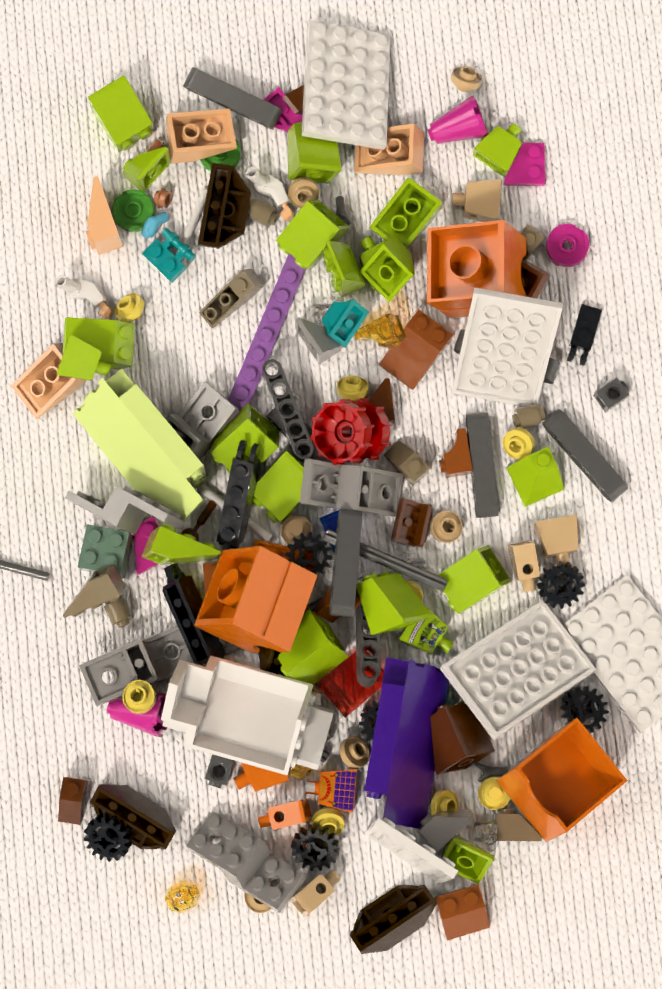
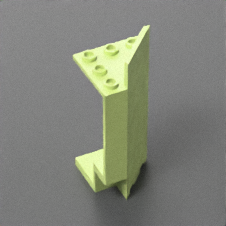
(142, 444)

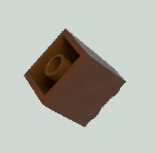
(458, 738)

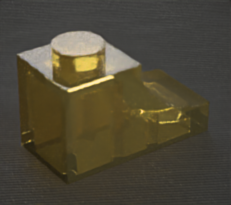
(385, 331)

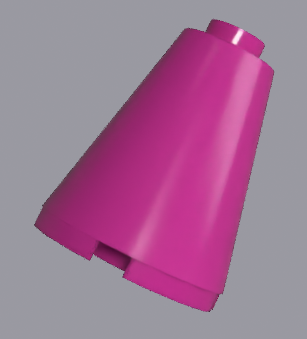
(459, 123)
(147, 722)

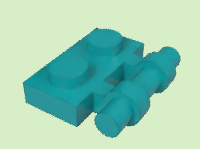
(164, 260)

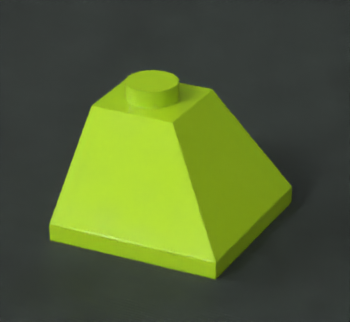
(146, 167)
(389, 268)
(536, 476)
(469, 858)

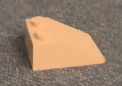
(199, 134)
(400, 157)
(102, 229)
(40, 385)

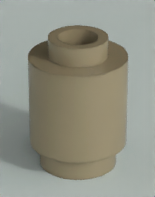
(262, 212)
(528, 416)
(118, 612)

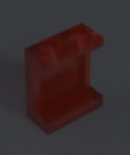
(343, 688)

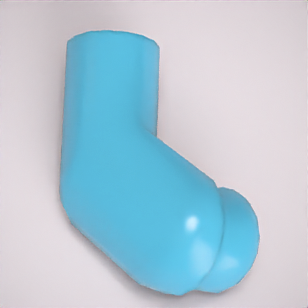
(152, 223)

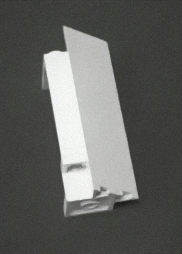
(247, 715)

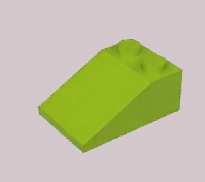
(407, 213)
(109, 336)

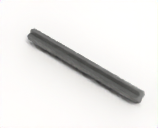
(394, 563)

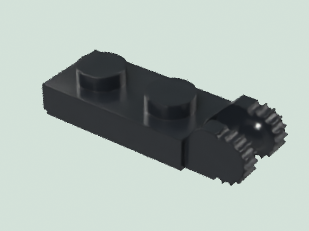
(584, 332)

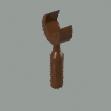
(201, 520)

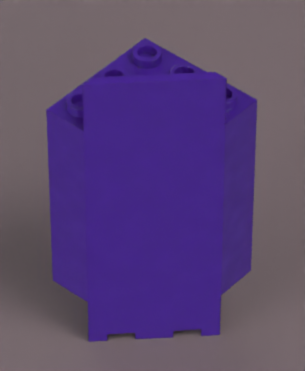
(402, 740)

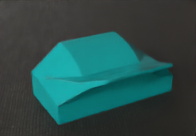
(344, 320)

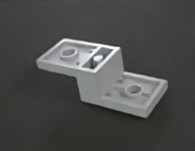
(192, 424)
(350, 487)
(126, 508)
(132, 662)
(246, 861)

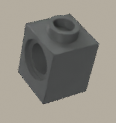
(607, 402)
(215, 761)

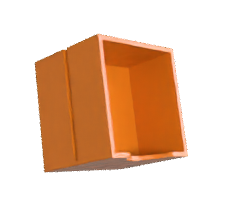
(470, 258)
(256, 599)
(562, 780)

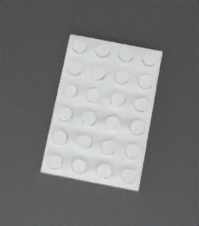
(346, 85)
(506, 347)
(624, 644)
(518, 669)
(404, 847)

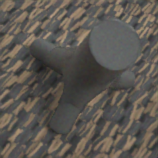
(340, 209)
(489, 771)

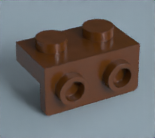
(411, 523)

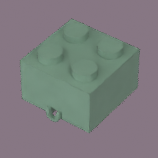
(105, 547)

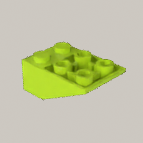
(343, 267)
(169, 547)

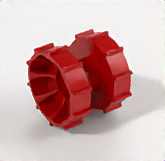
(333, 436)

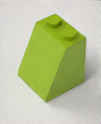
(121, 114)
(311, 157)
(309, 231)
(246, 426)
(280, 488)
(474, 579)
(390, 603)
(313, 652)

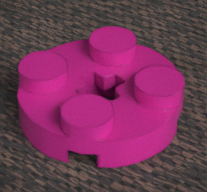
(574, 236)

